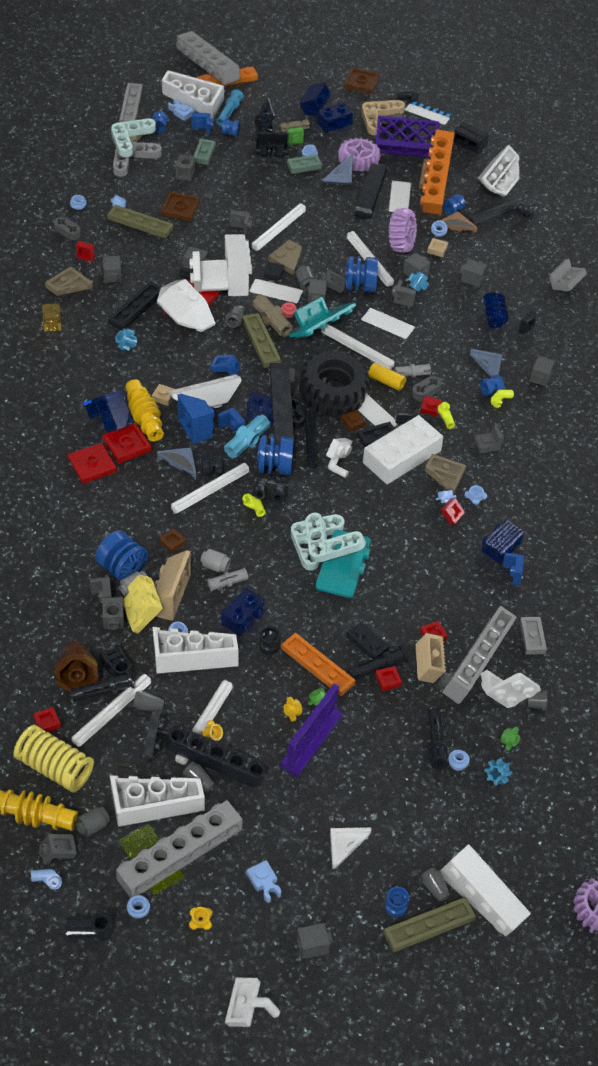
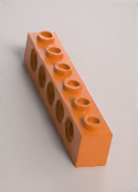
(438, 172)

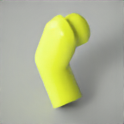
(499, 395)
(445, 413)
(255, 504)

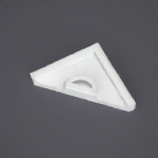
(345, 841)

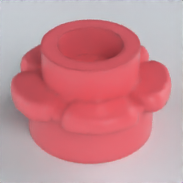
(288, 309)

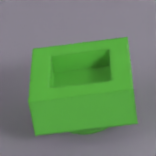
(295, 135)

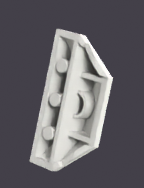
(501, 172)
(185, 305)
(213, 392)

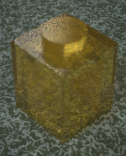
(51, 317)

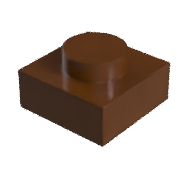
(353, 421)
(172, 541)

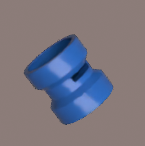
(161, 120)
(230, 127)
(453, 204)
(491, 385)
(395, 897)

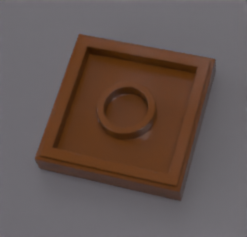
(361, 80)
(180, 206)

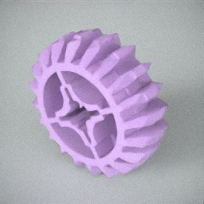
(363, 153)
(402, 230)
(587, 891)

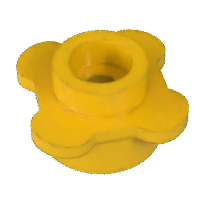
(292, 708)
(212, 731)
(196, 913)

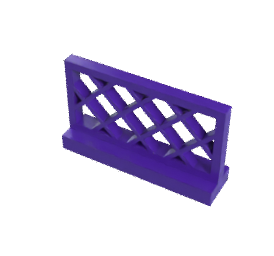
(405, 147)
(312, 733)

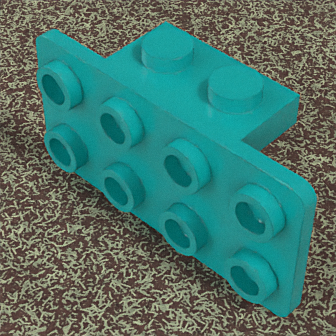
(316, 315)
(342, 573)

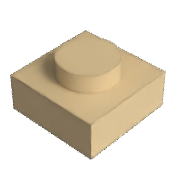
(437, 247)
(161, 395)

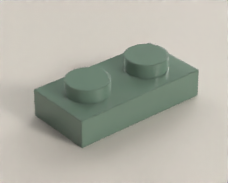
(204, 151)
(304, 164)

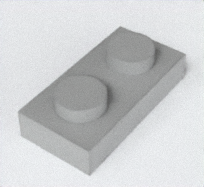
(533, 635)

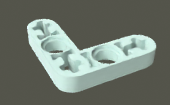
(142, 126)
(300, 538)
(327, 545)

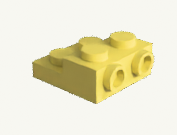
(141, 603)

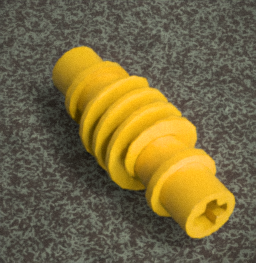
(144, 410)
(36, 812)

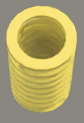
(42, 758)

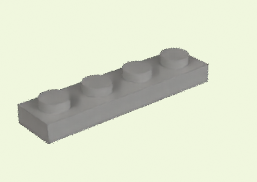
(131, 102)

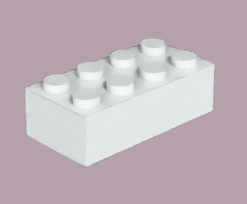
(402, 449)

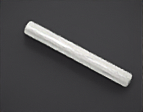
(278, 227)
(365, 252)
(358, 346)
(209, 488)
(110, 711)
(209, 712)

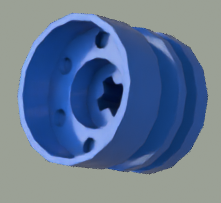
(362, 274)
(275, 455)
(121, 555)

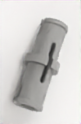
(414, 370)
(227, 579)

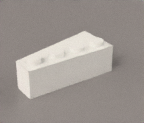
(197, 93)
(238, 263)
(193, 650)
(155, 798)
(484, 890)

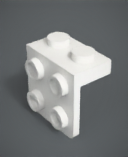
(208, 275)
(509, 691)

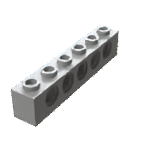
(208, 57)
(479, 655)
(175, 859)

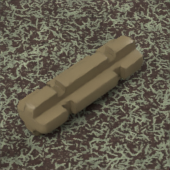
(305, 124)

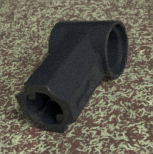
(87, 926)

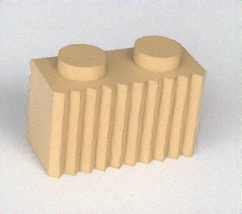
(430, 658)

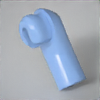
(49, 876)

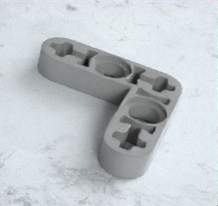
(148, 150)

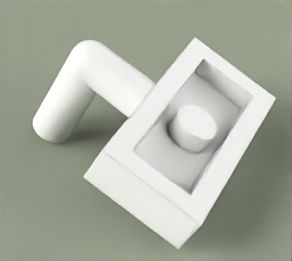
(339, 449)
(244, 1001)

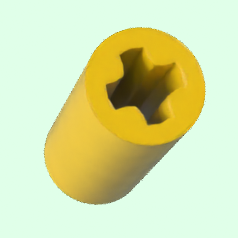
(387, 376)

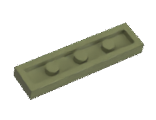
(140, 221)
(261, 339)
(429, 924)

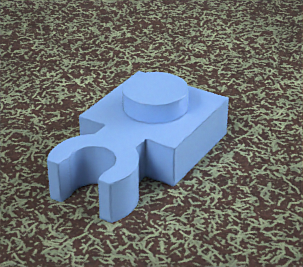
(182, 111)
(264, 878)

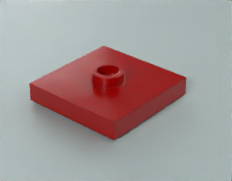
(126, 443)
(92, 463)

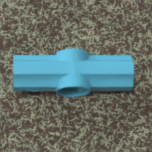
(247, 436)

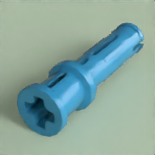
(232, 104)

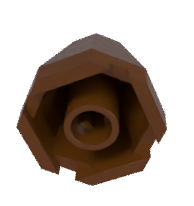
(76, 667)

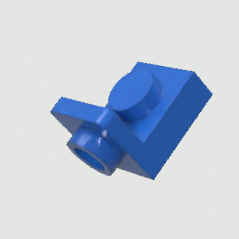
(202, 121)
(226, 363)
(231, 418)
(515, 563)

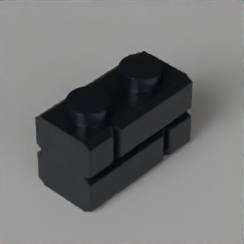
(470, 137)

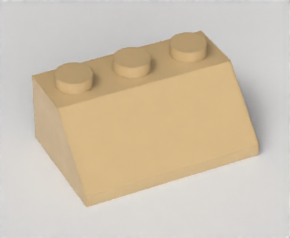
(172, 583)

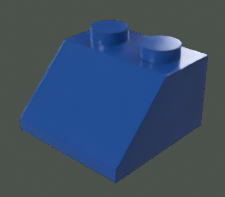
(195, 418)

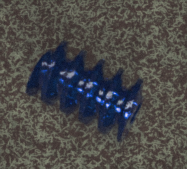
(495, 309)

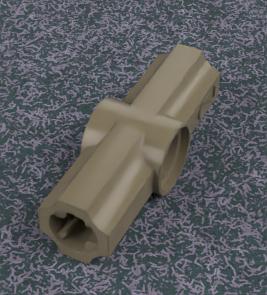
(272, 315)

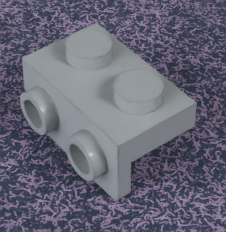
(566, 277)

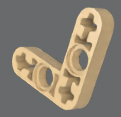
(373, 110)

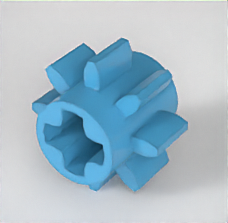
(418, 281)
(126, 339)
(494, 775)

